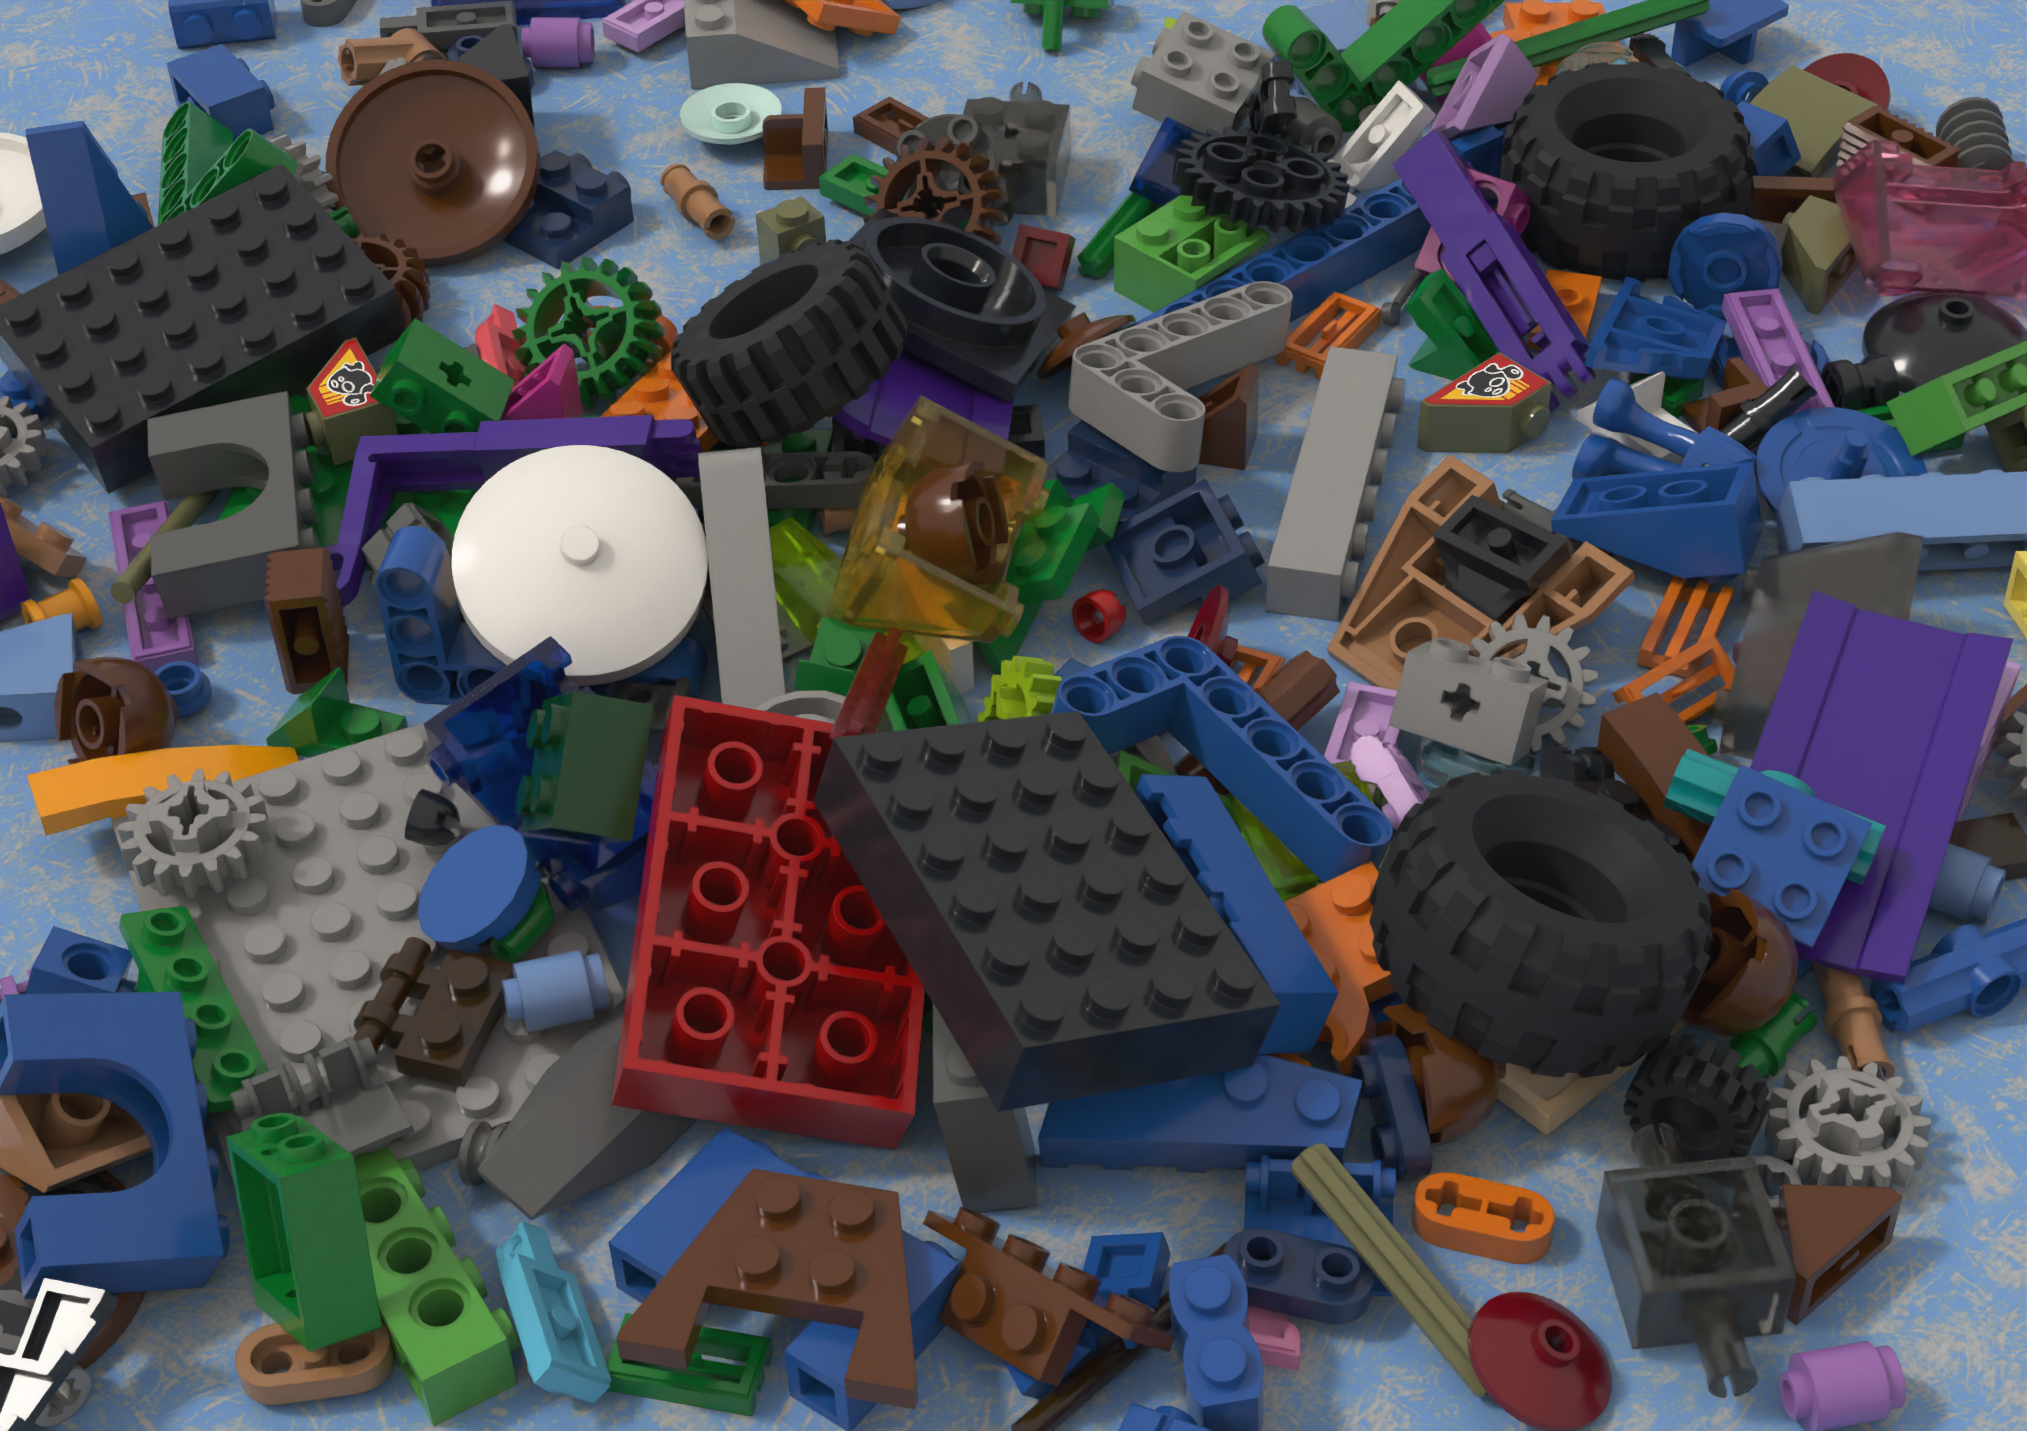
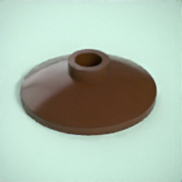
(1077, 333)

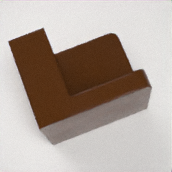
(1724, 406)

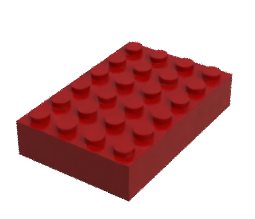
(756, 951)

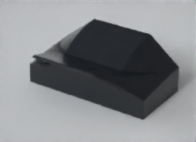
(1496, 556)

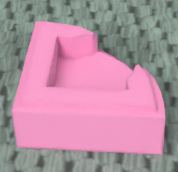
(1275, 1337)

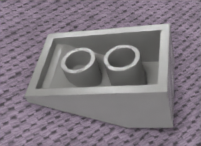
(755, 43)

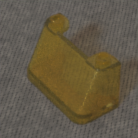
(891, 587)

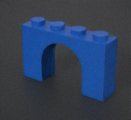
(140, 1058)
(822, 1351)

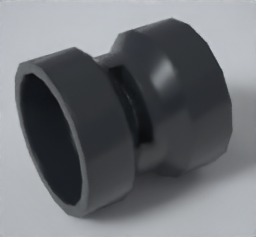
(1862, 383)

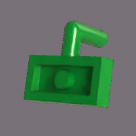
(1053, 15)

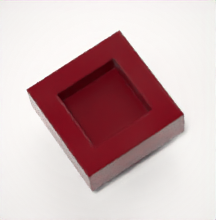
(1044, 254)

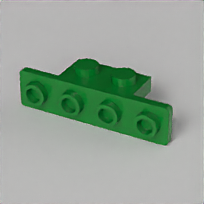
(1043, 564)
(177, 960)

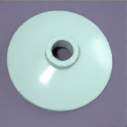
(728, 113)

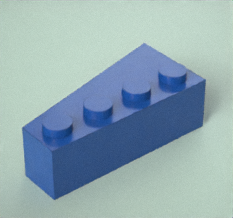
(1247, 902)
(1206, 1120)

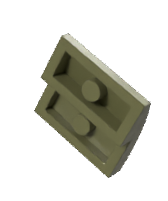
(1814, 113)

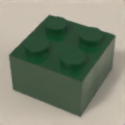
(585, 768)

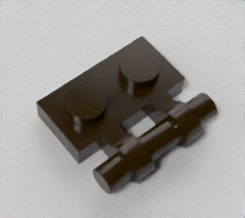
(453, 1019)

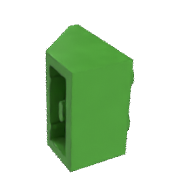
(1178, 252)

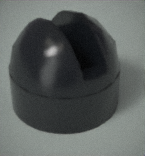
(428, 818)

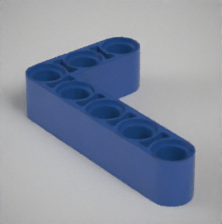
(439, 656)
(1239, 740)

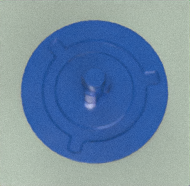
(1830, 446)

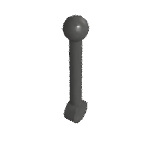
(1392, 310)

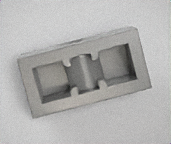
(1436, 709)

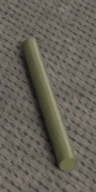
(139, 570)

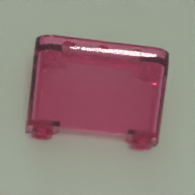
(1934, 224)

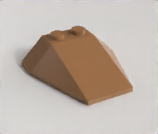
(1406, 595)

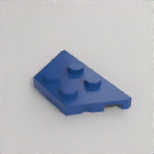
(1655, 336)

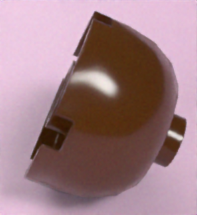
(957, 522)
(113, 709)
(1747, 970)
(1449, 1076)

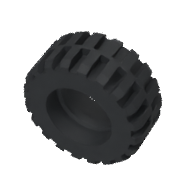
(789, 344)

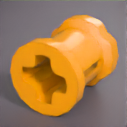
(75, 600)

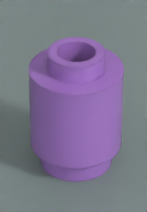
(558, 42)
(1842, 1385)

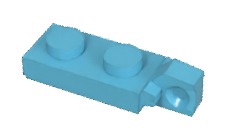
(551, 1317)

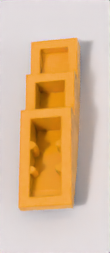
(106, 785)

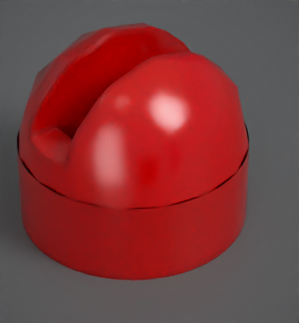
(1085, 618)

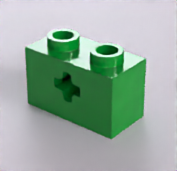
(440, 383)

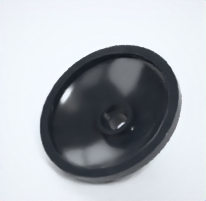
(1938, 334)

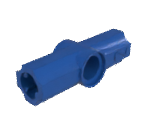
(1959, 974)

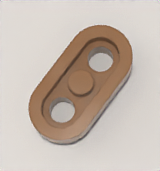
(314, 1373)

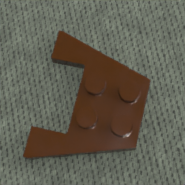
(800, 1254)

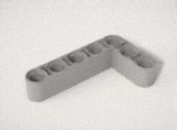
(1138, 377)
(741, 576)

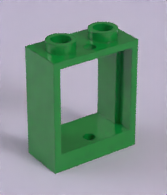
(304, 1230)

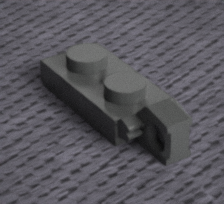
(449, 23)

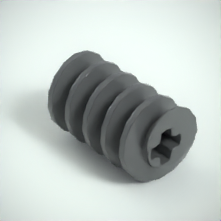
(1979, 132)

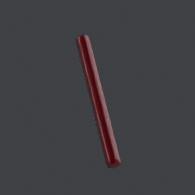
(871, 686)

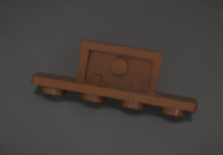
(1026, 1308)

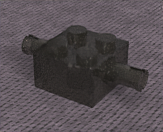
(1031, 148)
(1695, 1255)

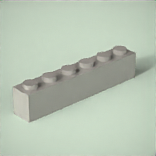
(1334, 486)

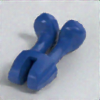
(1620, 413)

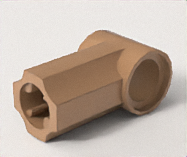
(366, 57)

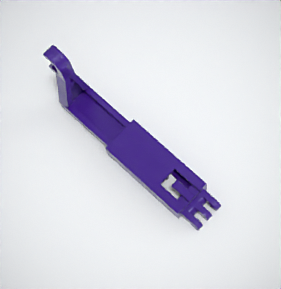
(1494, 266)
(471, 458)

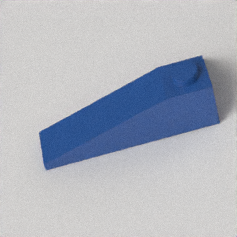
(81, 195)

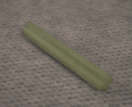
(1388, 1257)

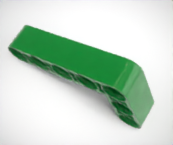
(1391, 50)
(205, 162)

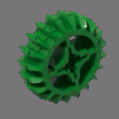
(630, 323)

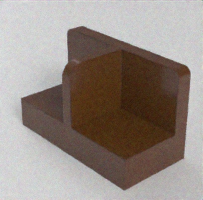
(797, 145)

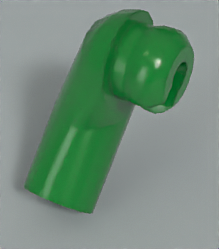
(528, 931)

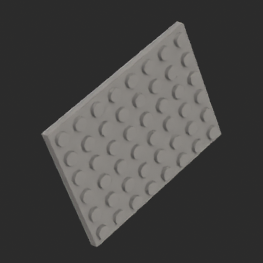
(328, 910)

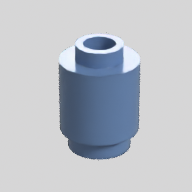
(1967, 885)
(556, 990)

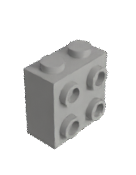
(1199, 76)

